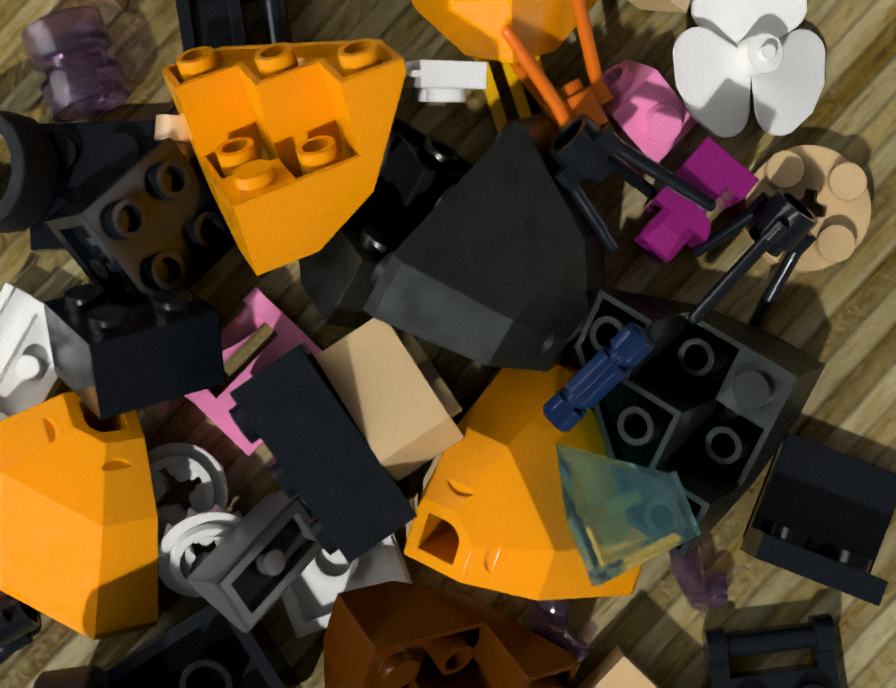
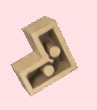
(393, 395)

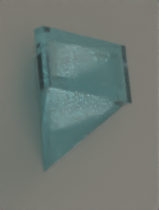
(621, 512)

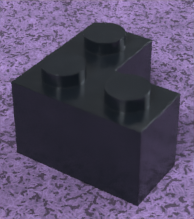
(133, 354)

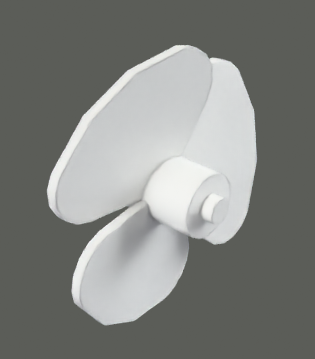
(744, 45)

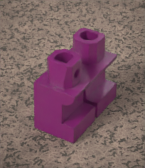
(683, 222)

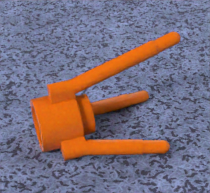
(571, 98)

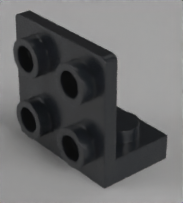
(146, 228)
(823, 517)

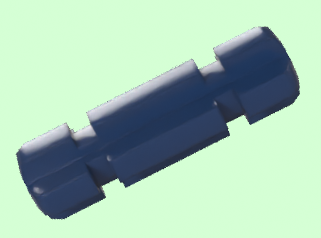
(598, 377)

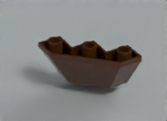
(434, 639)

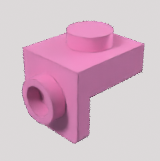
(645, 109)

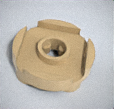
(836, 187)

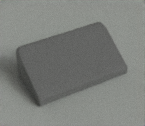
(257, 560)

